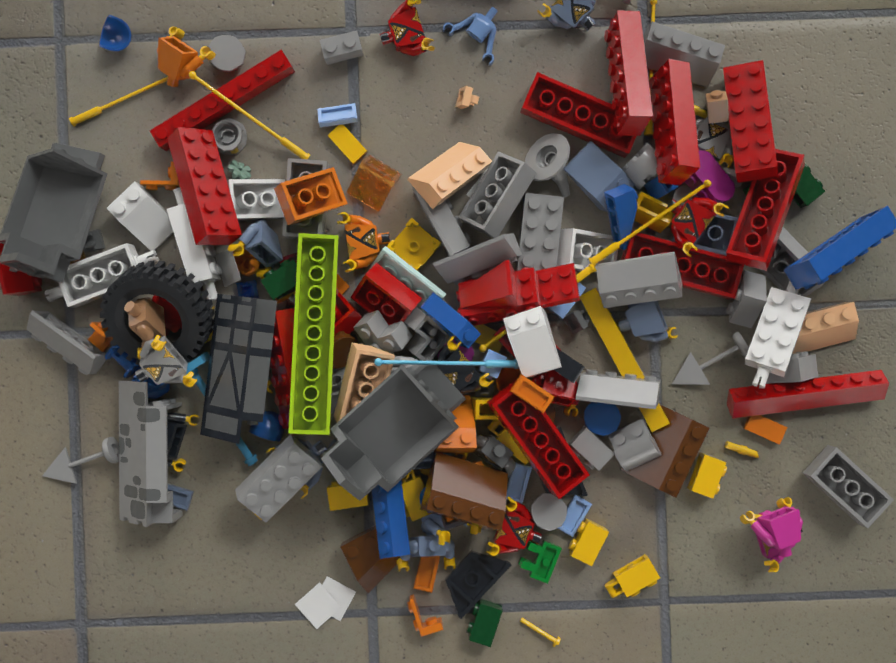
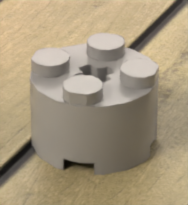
(641, 166)

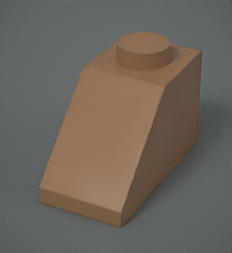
(717, 106)

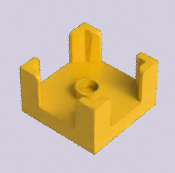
(414, 245)

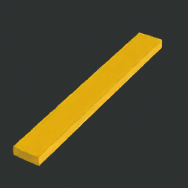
(619, 351)

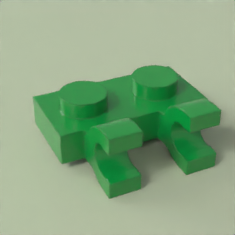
(544, 562)

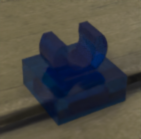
(248, 289)

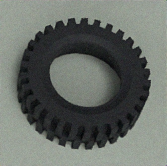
(171, 286)

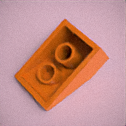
(310, 195)
(464, 438)

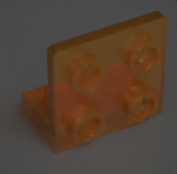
(373, 182)

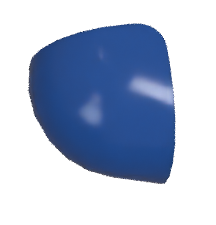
(115, 34)
(269, 428)

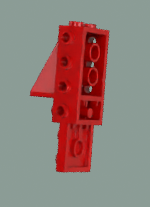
(510, 292)

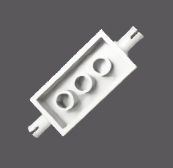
(196, 258)
(92, 276)
(777, 333)

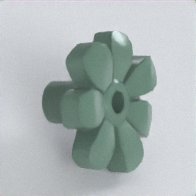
(239, 171)

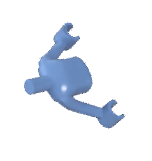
(480, 28)

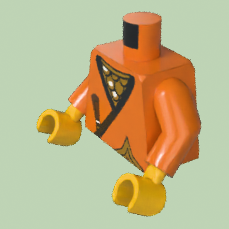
(178, 58)
(362, 241)

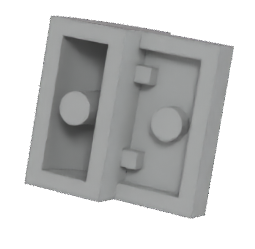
(634, 445)

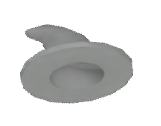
(549, 158)

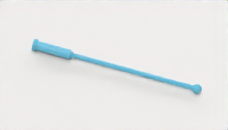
(488, 363)

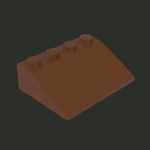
(679, 446)
(466, 492)

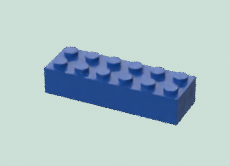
(841, 249)

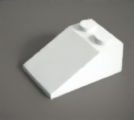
(255, 198)
(142, 216)
(579, 245)
(532, 342)

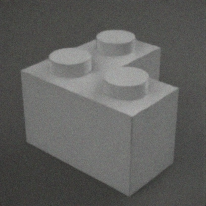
(749, 299)
(378, 334)
(429, 335)
(800, 368)

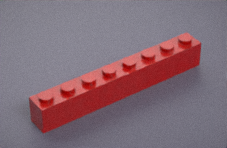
(237, 90)
(807, 394)

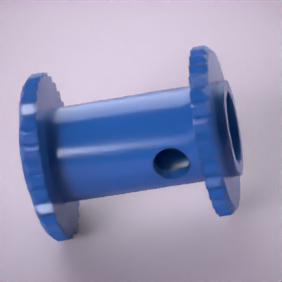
(129, 366)

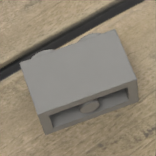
(341, 47)
(591, 448)

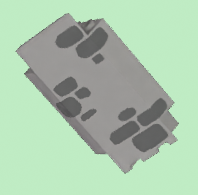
(144, 457)

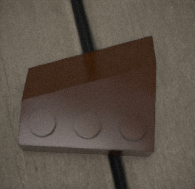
(364, 558)

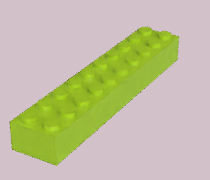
(313, 334)

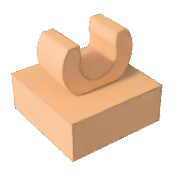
(466, 98)

